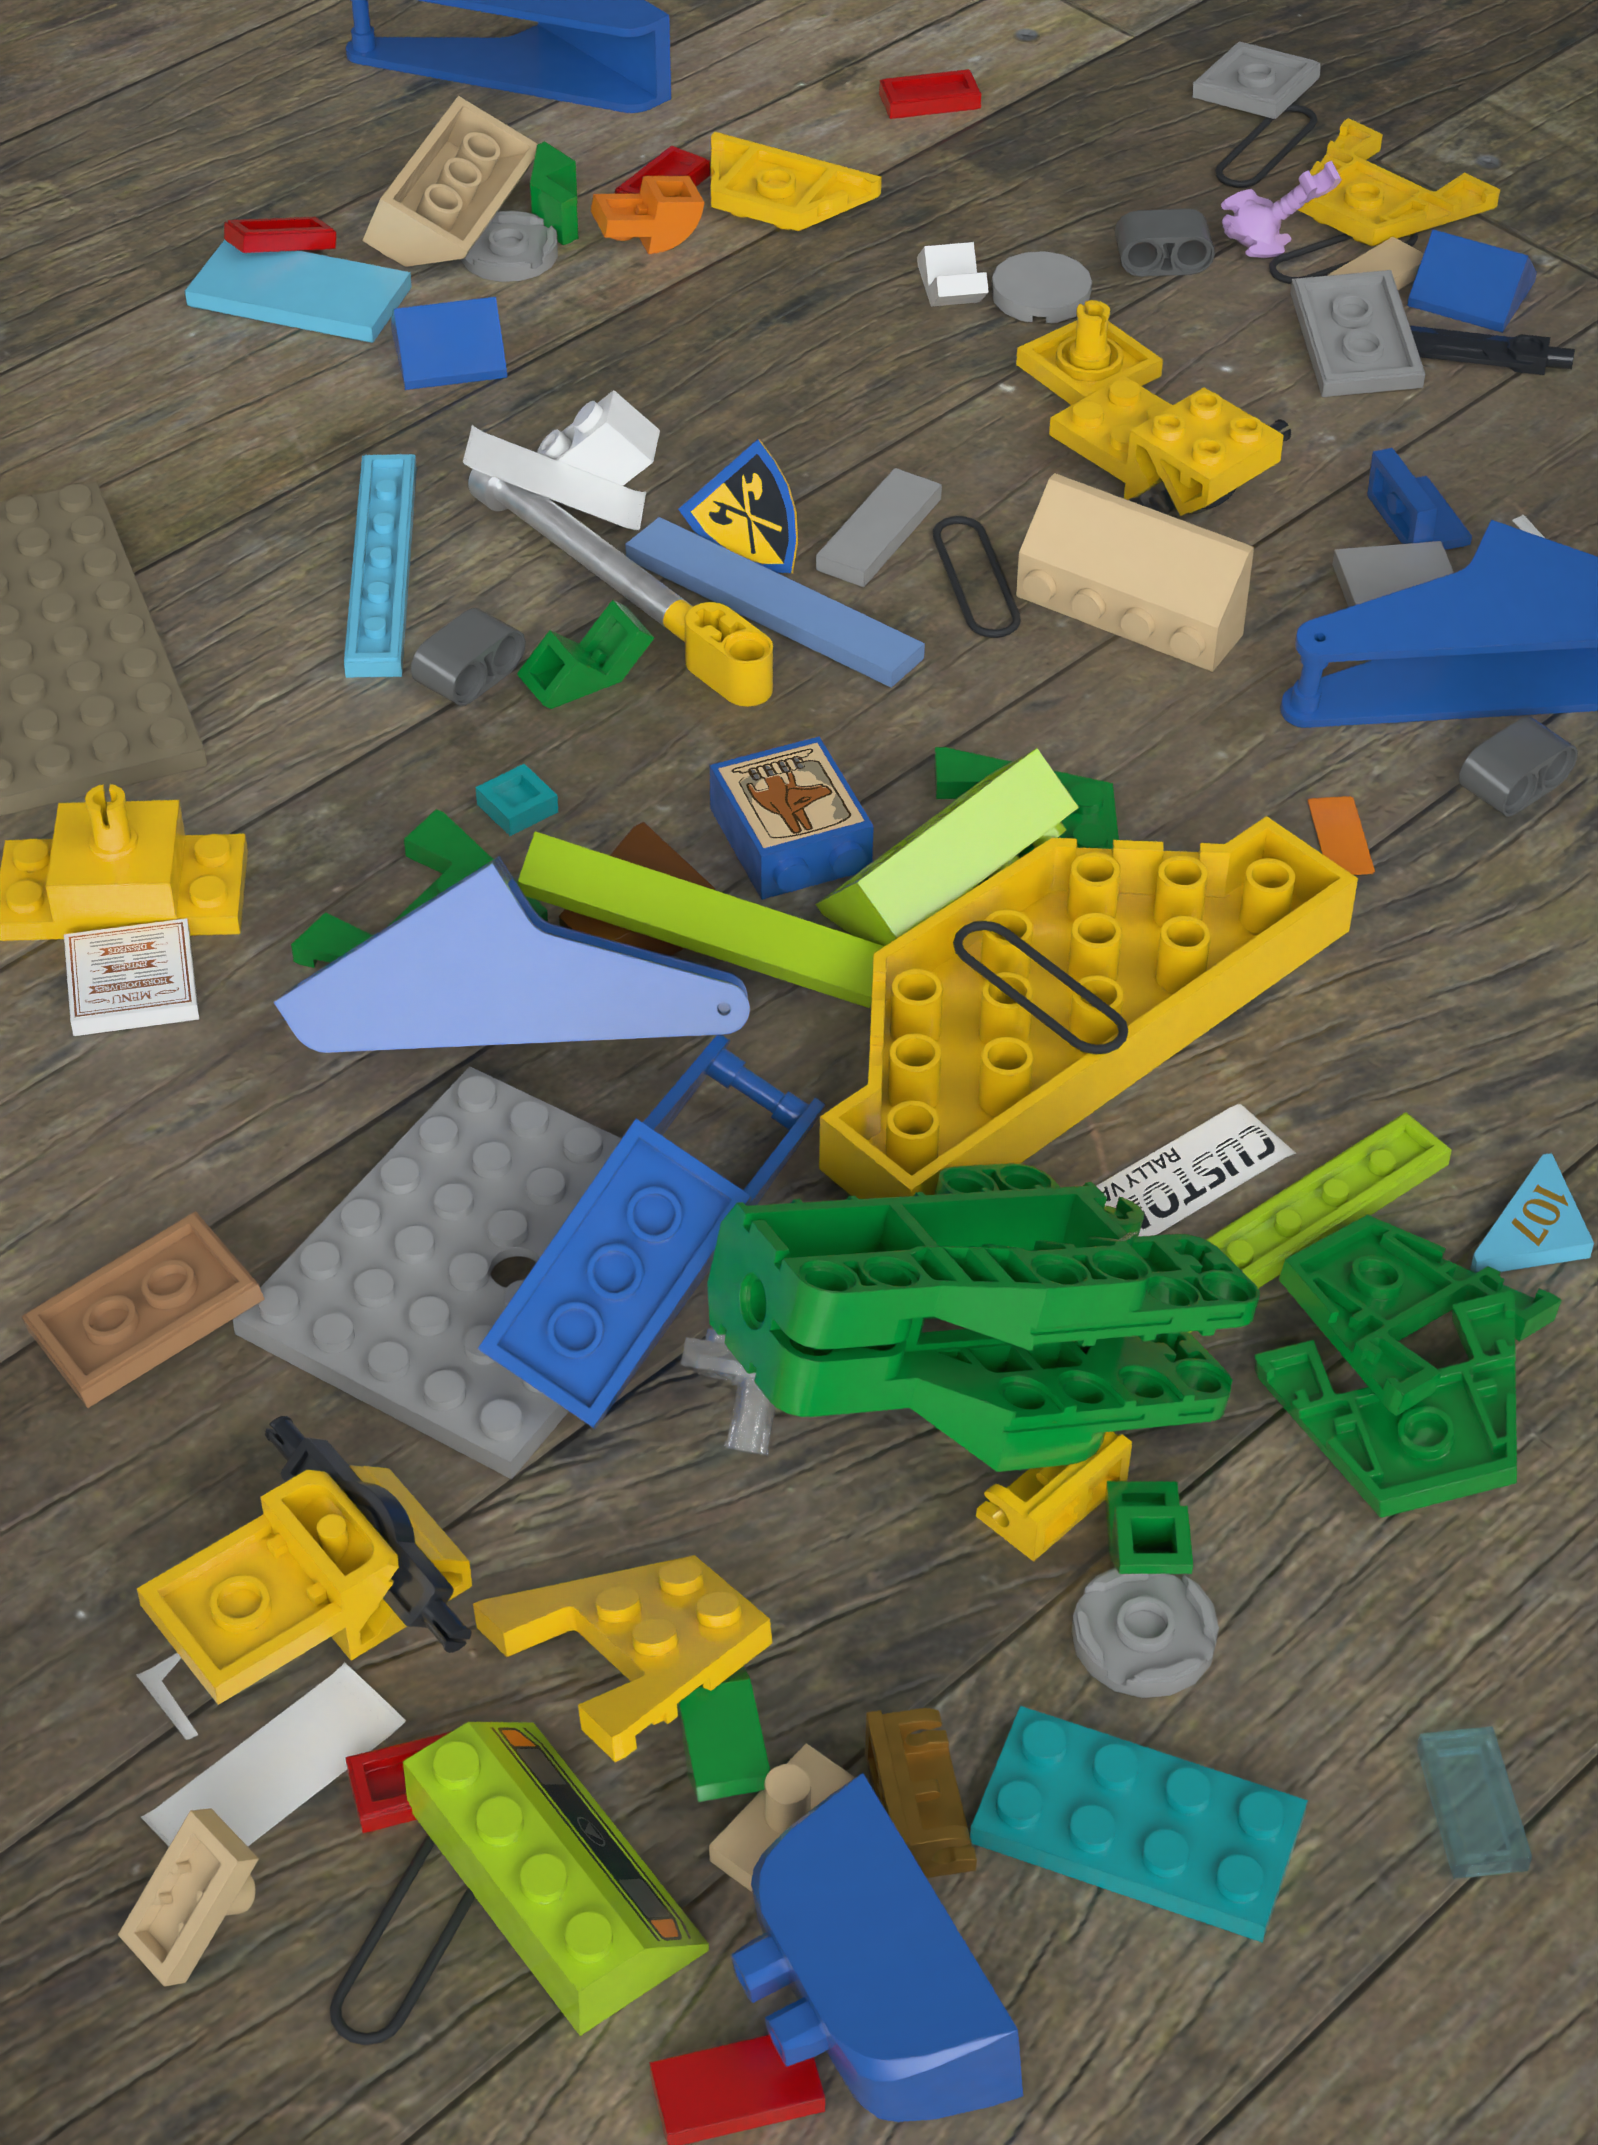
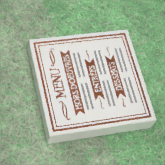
(130, 977)

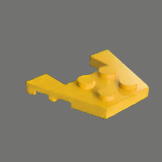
(1381, 205)
(656, 1623)

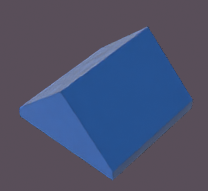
(1471, 281)
(449, 343)

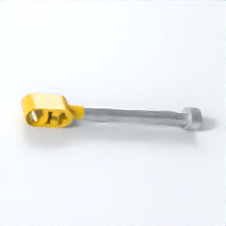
(718, 642)

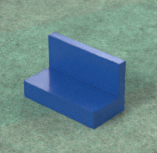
(1412, 504)

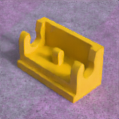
(1054, 1498)

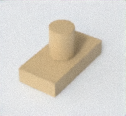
(788, 1796)
(189, 1896)

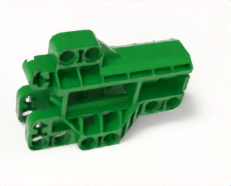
(1060, 1299)

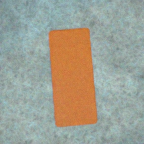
(1341, 833)

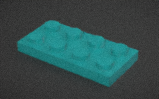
(1139, 1823)

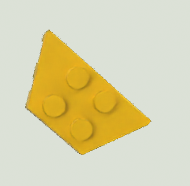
(783, 185)

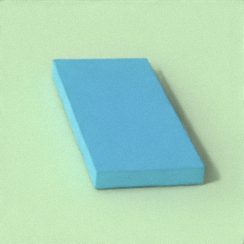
(300, 291)

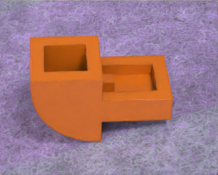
(659, 215)

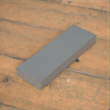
(878, 527)

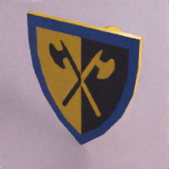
(748, 510)

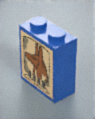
(791, 817)

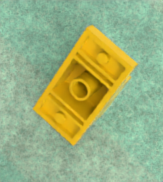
(120, 869)

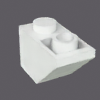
(605, 440)

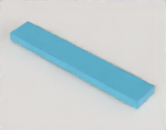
(381, 567)

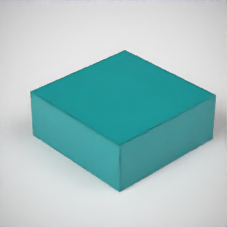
(517, 799)

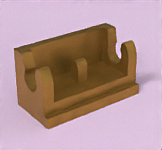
(919, 1788)

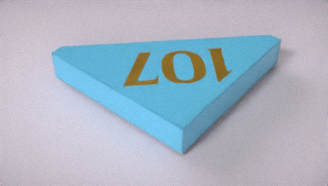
(1537, 1225)

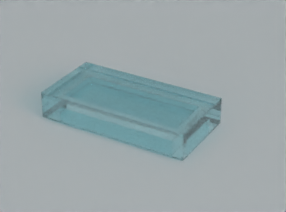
(1473, 1802)

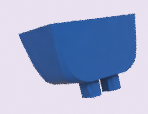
(874, 1968)

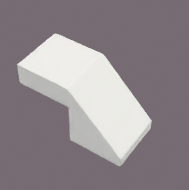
(951, 274)

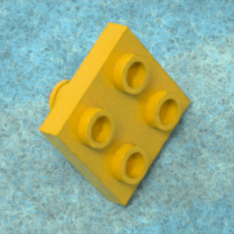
(1087, 355)

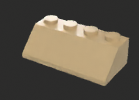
(450, 188)
(1135, 572)

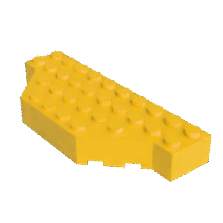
(1145, 929)

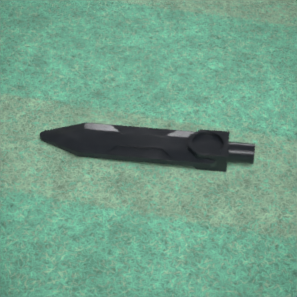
(1520, 353)

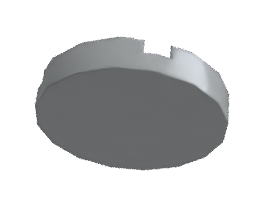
(513, 248)
(1041, 286)
(1145, 1632)

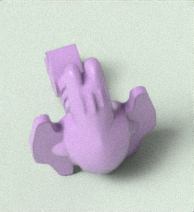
(1258, 221)

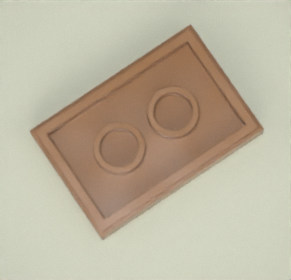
(142, 1308)

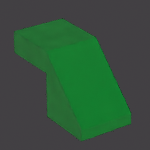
(555, 192)
(568, 670)
(1148, 1528)
(723, 1739)

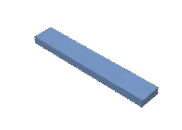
(776, 602)

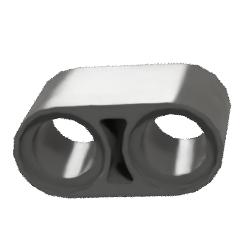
(1164, 242)
(468, 656)
(1518, 766)

